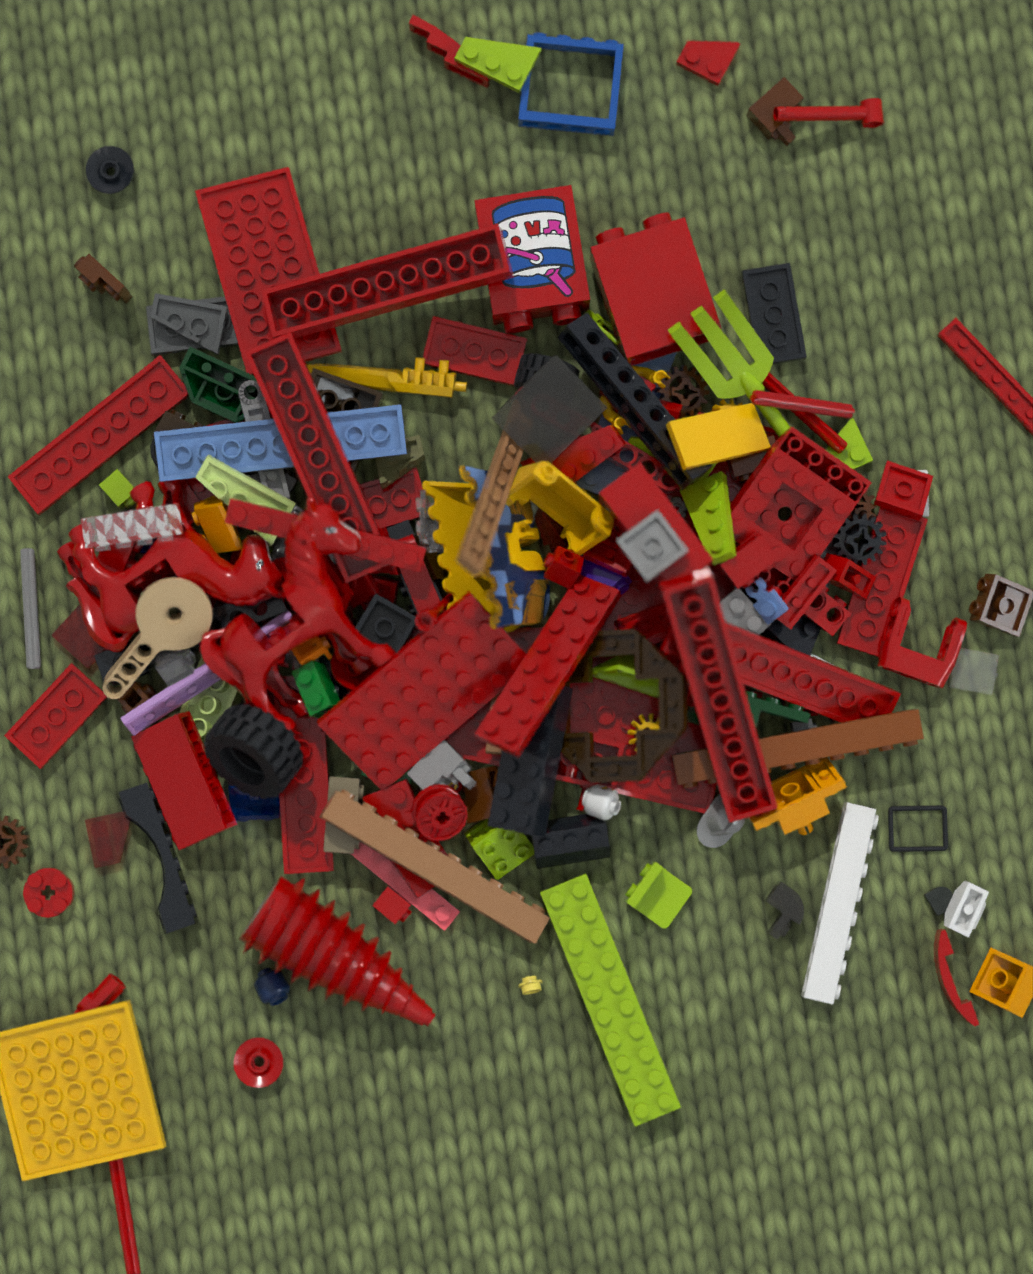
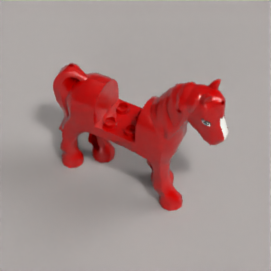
(111, 598)
(251, 659)

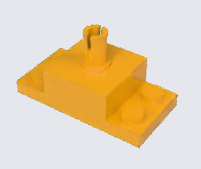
(801, 797)

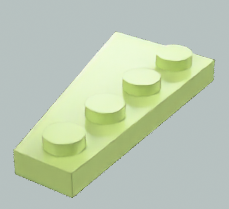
(229, 483)

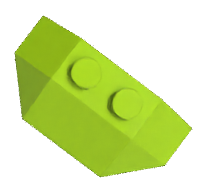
(621, 672)

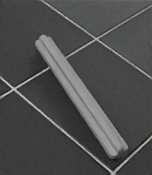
(30, 608)

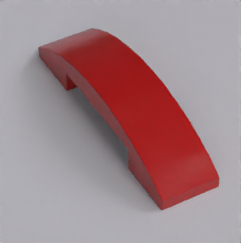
(943, 948)

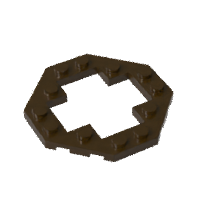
(650, 743)

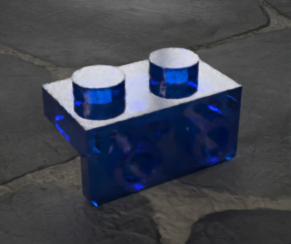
(253, 808)

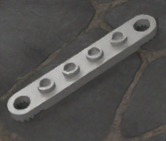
(254, 411)

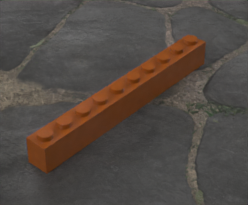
(813, 744)

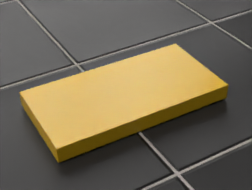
(718, 436)

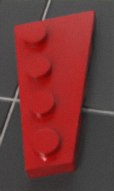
(586, 453)

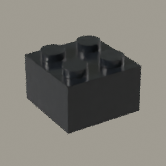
(386, 623)

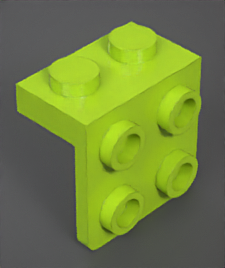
(658, 894)

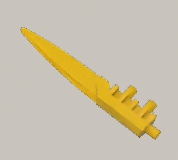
(394, 380)

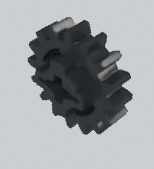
(869, 540)

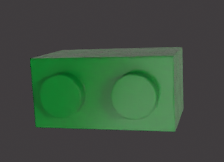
(316, 688)

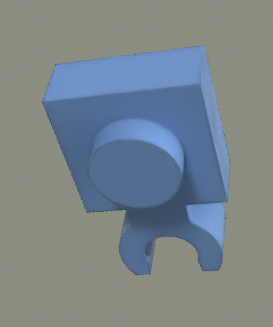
(768, 604)

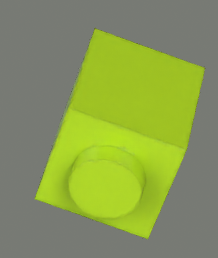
(118, 489)

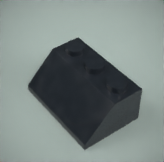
(571, 841)

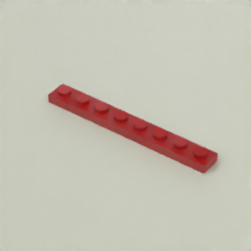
(372, 545)

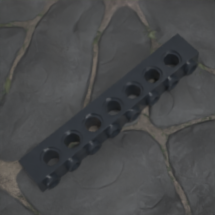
(627, 394)
(223, 613)

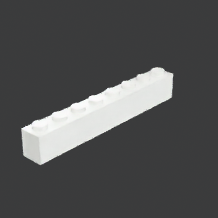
(839, 902)

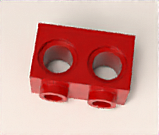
(818, 612)

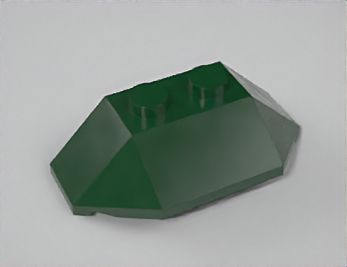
(215, 384)

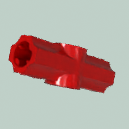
(103, 995)

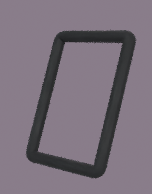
(917, 808)

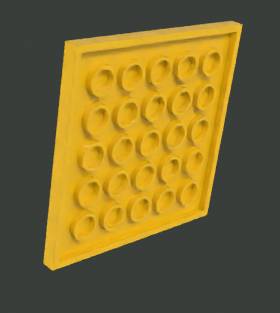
(77, 1091)

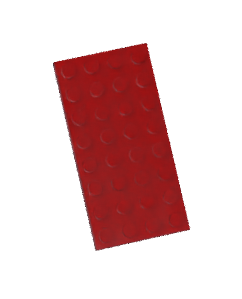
(257, 245)
(423, 692)

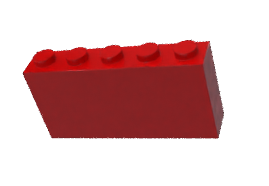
(183, 780)

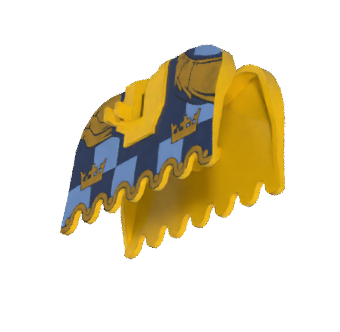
(512, 579)

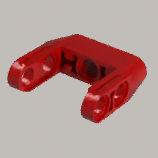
(914, 664)

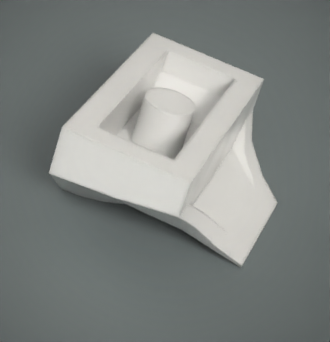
(965, 908)

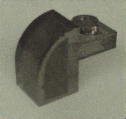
(790, 908)

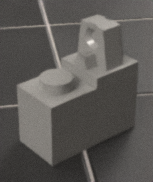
(442, 767)

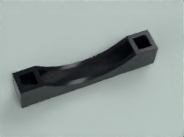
(140, 809)

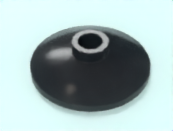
(102, 161)

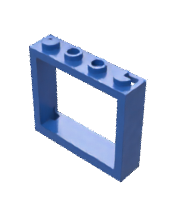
(571, 122)

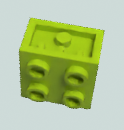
(499, 848)

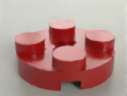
(37, 883)

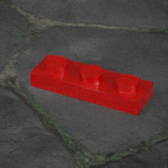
(805, 590)

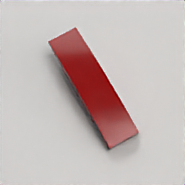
(446, 47)

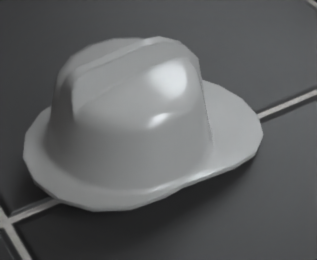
(714, 826)

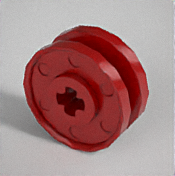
(439, 812)

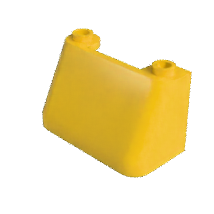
(581, 516)

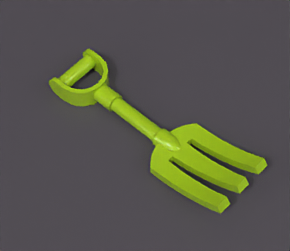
(745, 376)

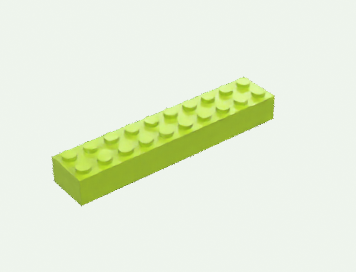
(610, 999)

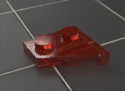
(550, 530)
(107, 838)

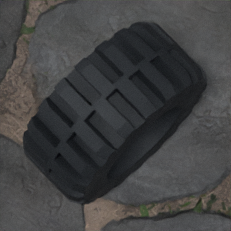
(253, 751)

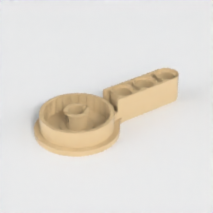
(160, 629)

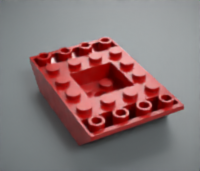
(814, 488)

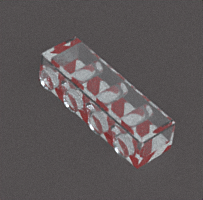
(131, 526)

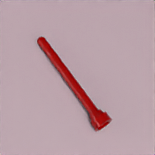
(427, 619)

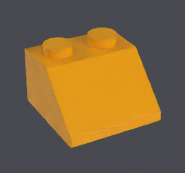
(211, 516)
(1005, 982)

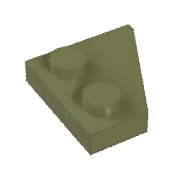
(394, 467)

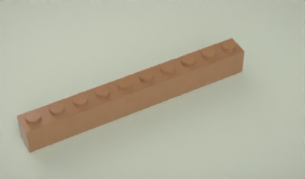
(435, 867)

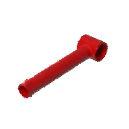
(868, 112)

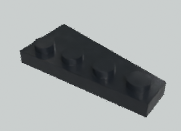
(800, 637)

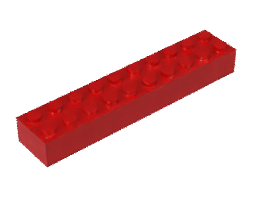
(388, 283)
(312, 441)
(718, 694)

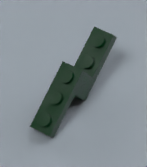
(769, 706)

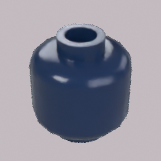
(271, 987)

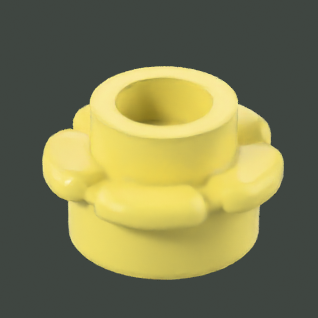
(530, 985)

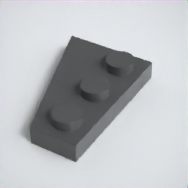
(192, 319)

